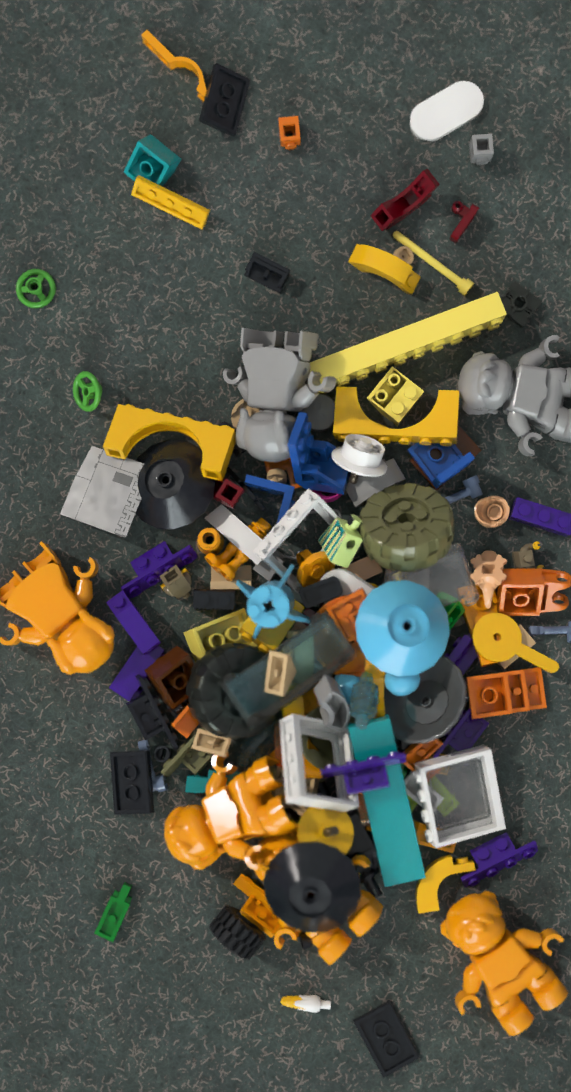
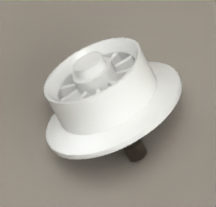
(360, 456)

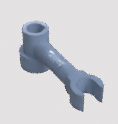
(471, 489)
(547, 630)
(157, 781)

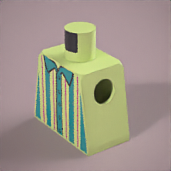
(341, 540)

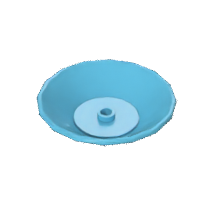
(382, 630)

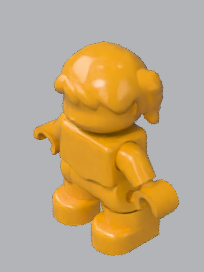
(58, 612)
(229, 817)
(335, 941)
(501, 961)

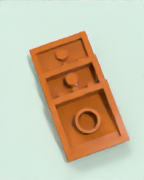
(506, 692)

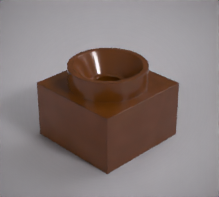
(170, 676)

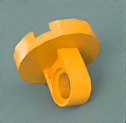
(312, 566)

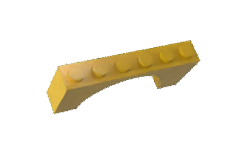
(134, 424)
(437, 427)

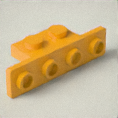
(256, 906)

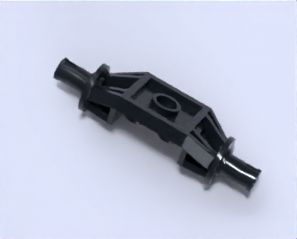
(360, 846)

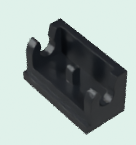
(267, 272)

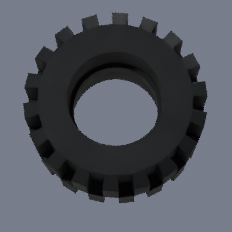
(237, 932)

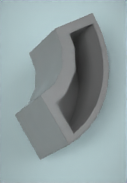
(367, 486)
(332, 703)

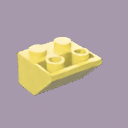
(395, 396)

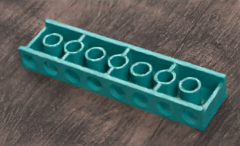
(388, 807)

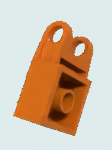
(532, 592)

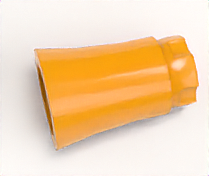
(217, 544)

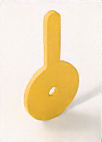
(509, 644)

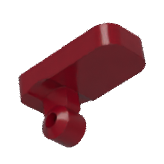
(467, 216)

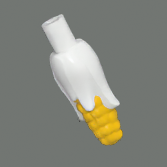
(308, 1003)

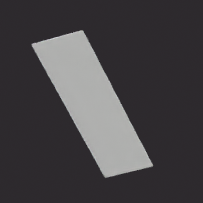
(235, 531)

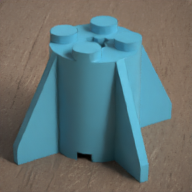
(282, 599)

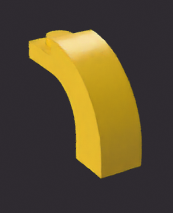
(386, 265)
(435, 872)

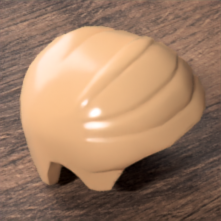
(492, 511)

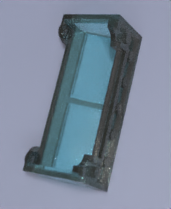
(314, 651)

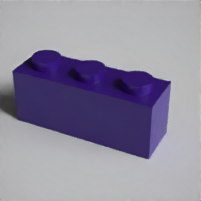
(541, 516)
(125, 682)

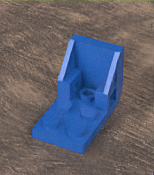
(313, 460)

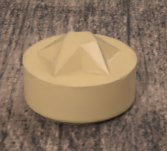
(404, 254)
(277, 475)

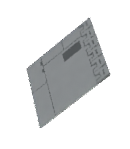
(104, 492)

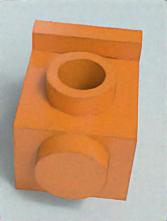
(286, 126)

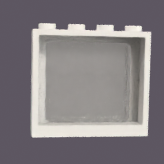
(459, 796)

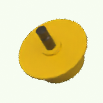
(326, 827)

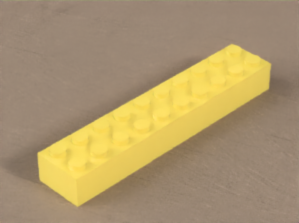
(412, 341)

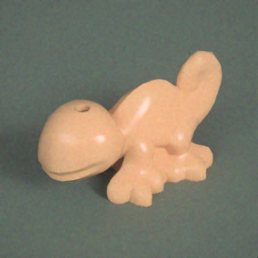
(488, 573)

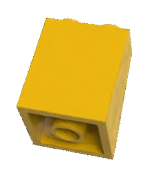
(268, 637)

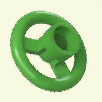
(35, 281)
(89, 391)

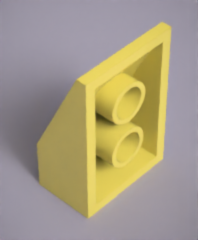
(216, 633)

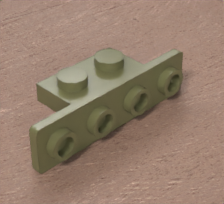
(191, 758)

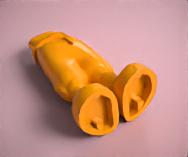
(220, 562)

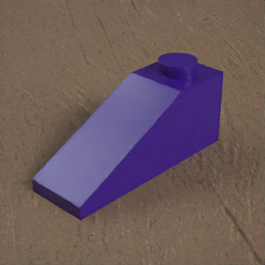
(133, 622)

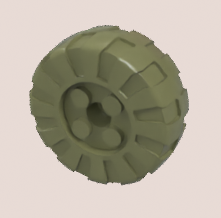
(407, 527)

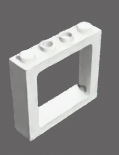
(285, 526)
(293, 766)

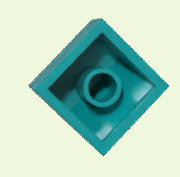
(152, 161)

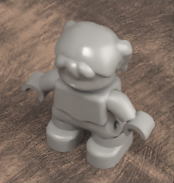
(276, 383)
(526, 391)

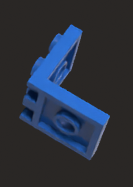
(442, 469)
(274, 488)

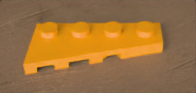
(477, 611)

